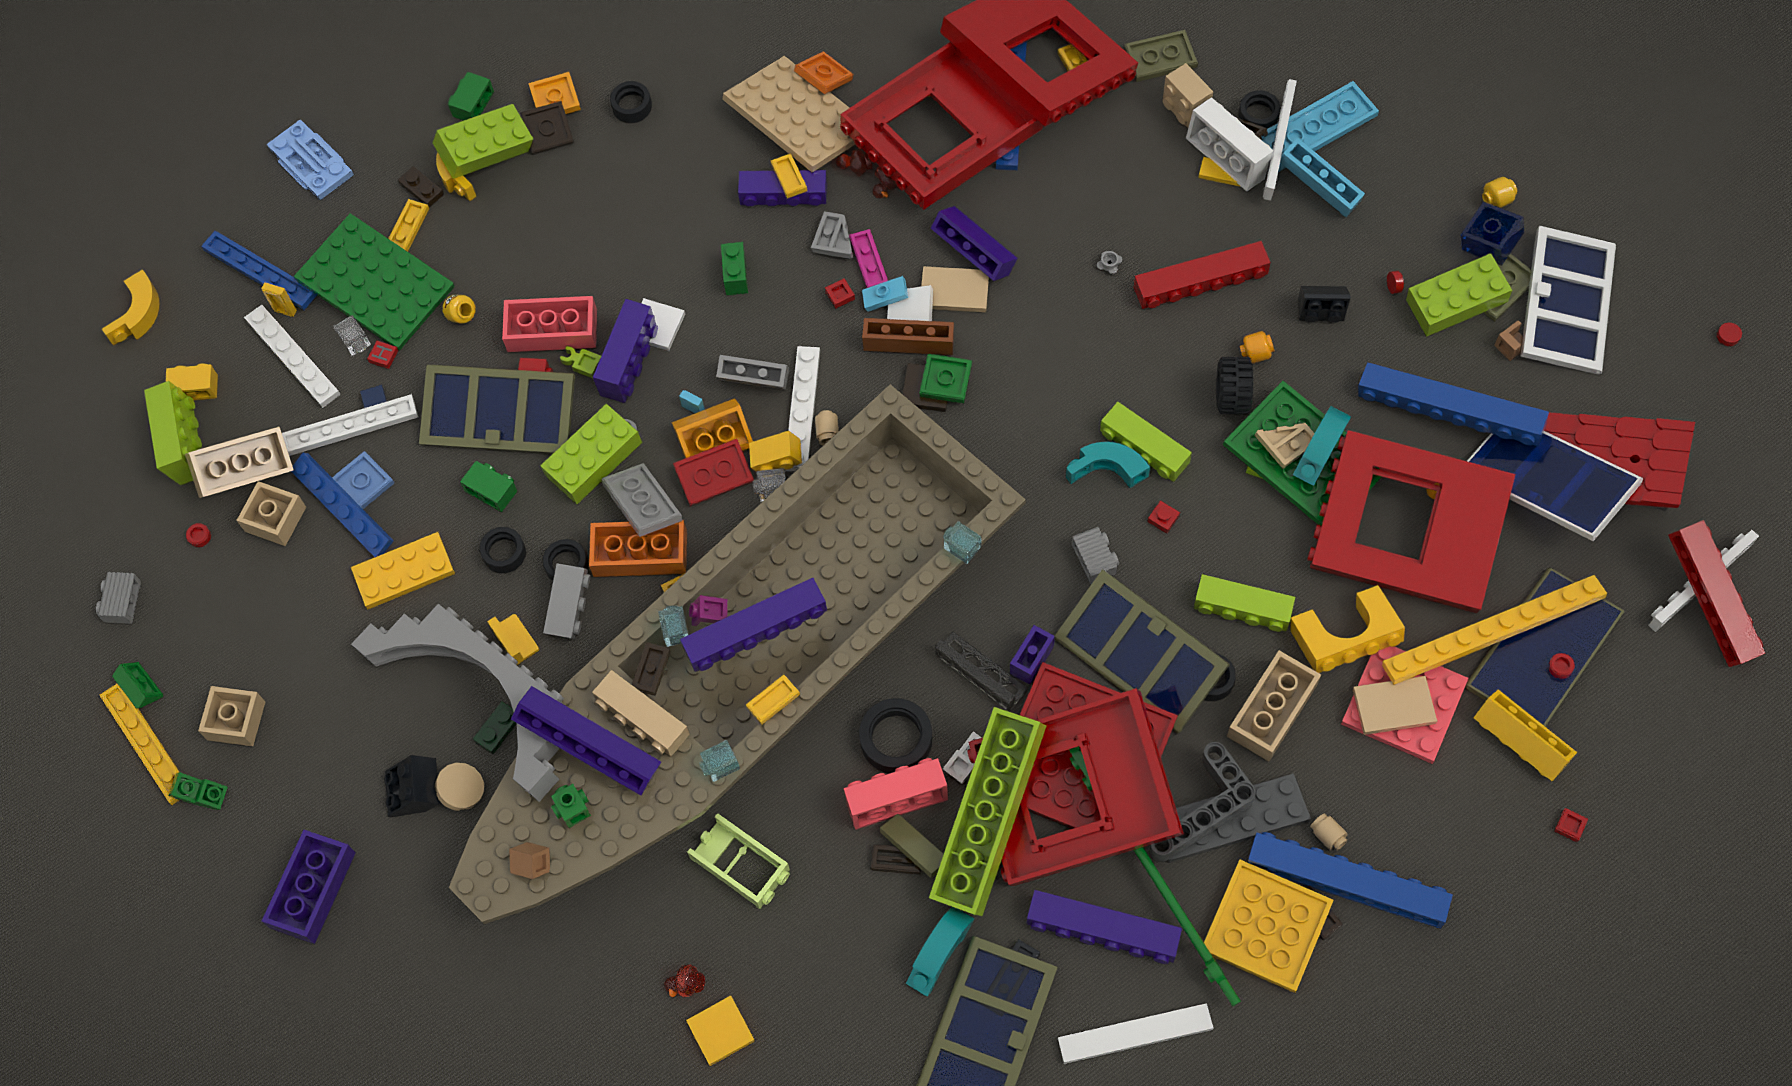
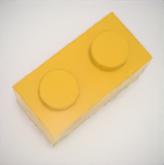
(195, 381)
(775, 452)

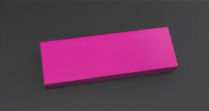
(868, 258)

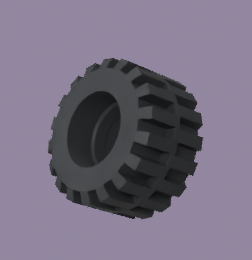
(1234, 385)

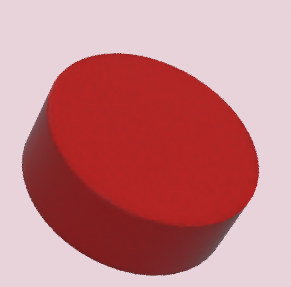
(1395, 282)
(1729, 334)
(198, 535)
(1561, 665)

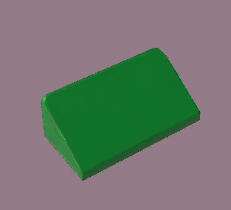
(137, 684)

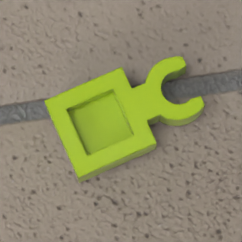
(583, 362)

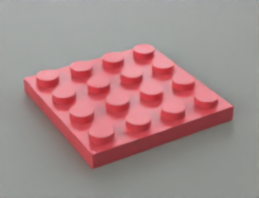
(1421, 741)

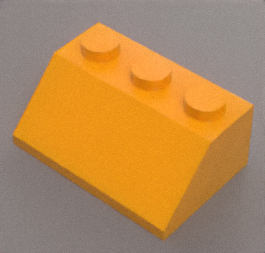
(712, 428)

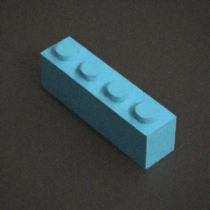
(1321, 177)

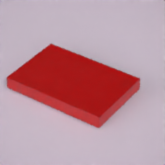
(713, 472)

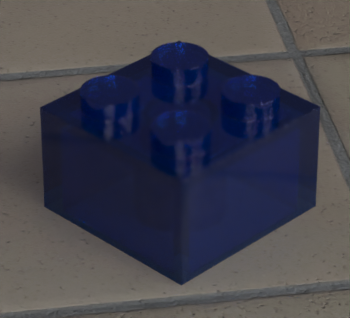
(1492, 232)

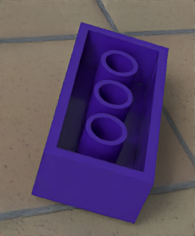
(625, 351)
(308, 886)

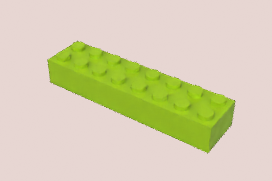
(987, 811)

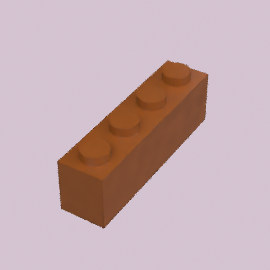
(908, 336)

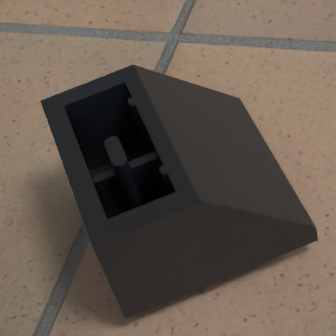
(1323, 303)
(411, 786)

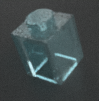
(961, 542)
(673, 624)
(718, 761)

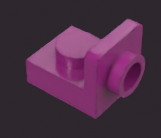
(708, 609)

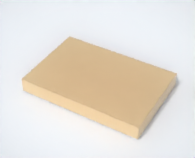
(957, 288)
(1394, 707)

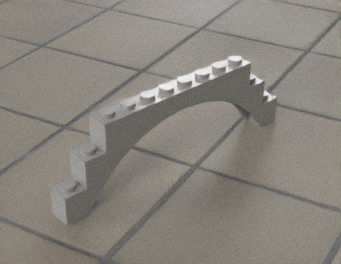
(447, 636)

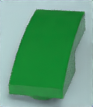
(197, 791)

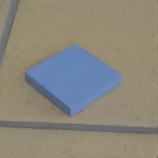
(363, 480)

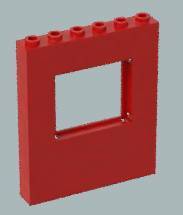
(993, 27)
(967, 96)
(1459, 534)
(1125, 782)

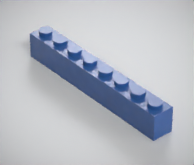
(1453, 404)
(1351, 880)

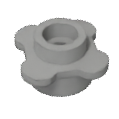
(1109, 256)

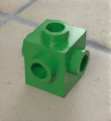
(570, 805)

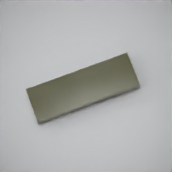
(913, 844)

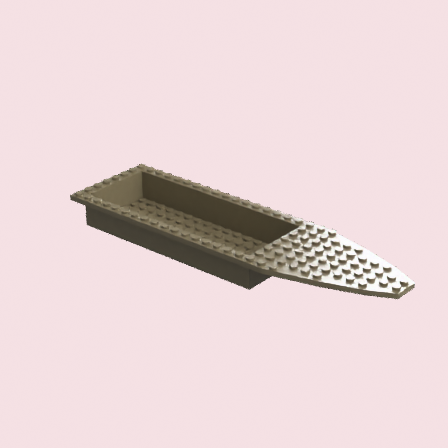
(854, 518)

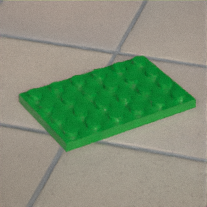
(374, 281)
(1279, 409)

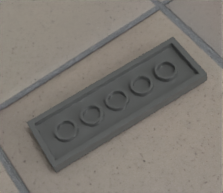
(1275, 807)

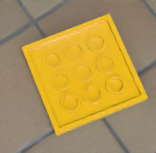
(1267, 925)

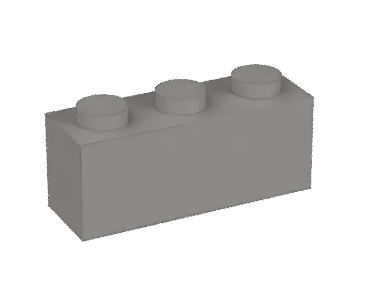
(752, 372)
(566, 601)

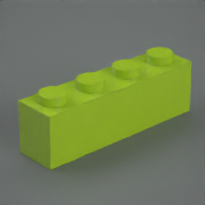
(1153, 445)
(1244, 603)

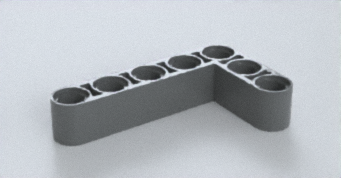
(1209, 810)

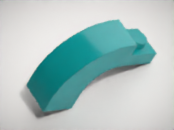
(1322, 445)
(1109, 456)
(937, 950)

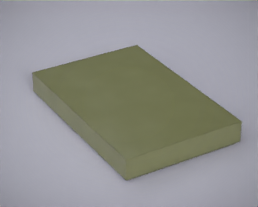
(1161, 54)
(1518, 277)

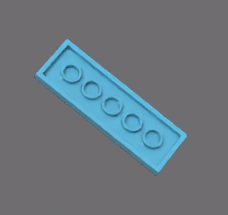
(1326, 119)

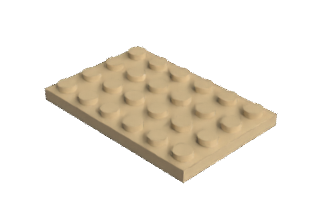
(792, 113)

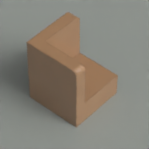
(1510, 341)
(529, 860)

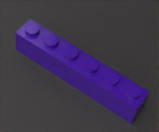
(754, 625)
(586, 740)
(1103, 926)

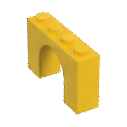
(1329, 651)

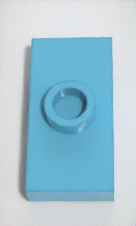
(885, 293)

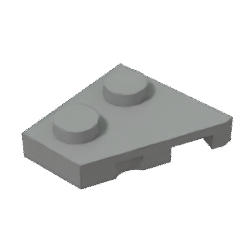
(832, 236)

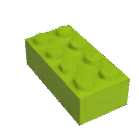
(482, 141)
(1458, 294)
(172, 429)
(591, 453)

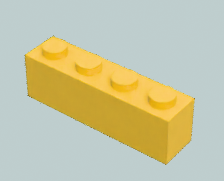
(1525, 735)

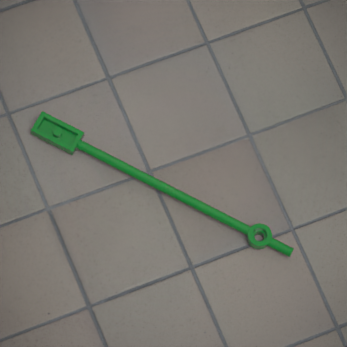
(1213, 970)

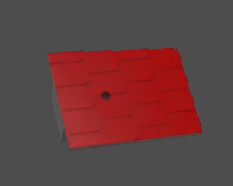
(1645, 447)

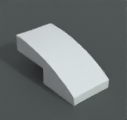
(959, 764)

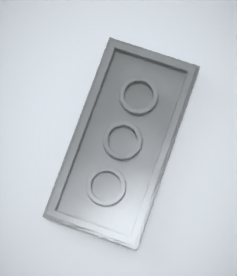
(641, 499)

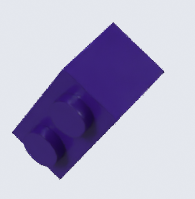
(1031, 654)

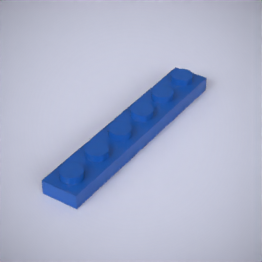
(256, 268)
(341, 505)

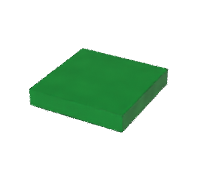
(945, 378)

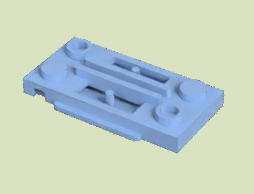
(310, 160)

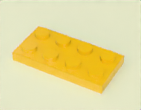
(402, 570)

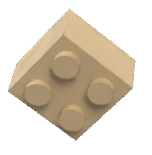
(1184, 93)
(271, 513)
(231, 716)

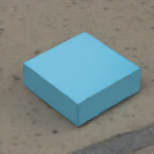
(691, 402)

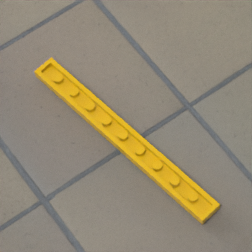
(1494, 629)

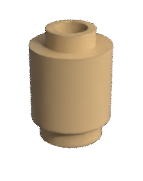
(826, 426)
(1329, 832)

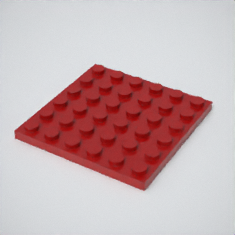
(1054, 784)

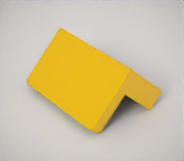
(514, 637)

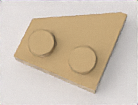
(1286, 442)

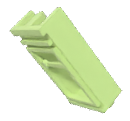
(716, 842)

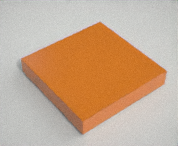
(823, 72)

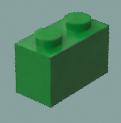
(470, 96)
(734, 268)
(489, 486)

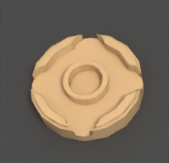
(459, 786)

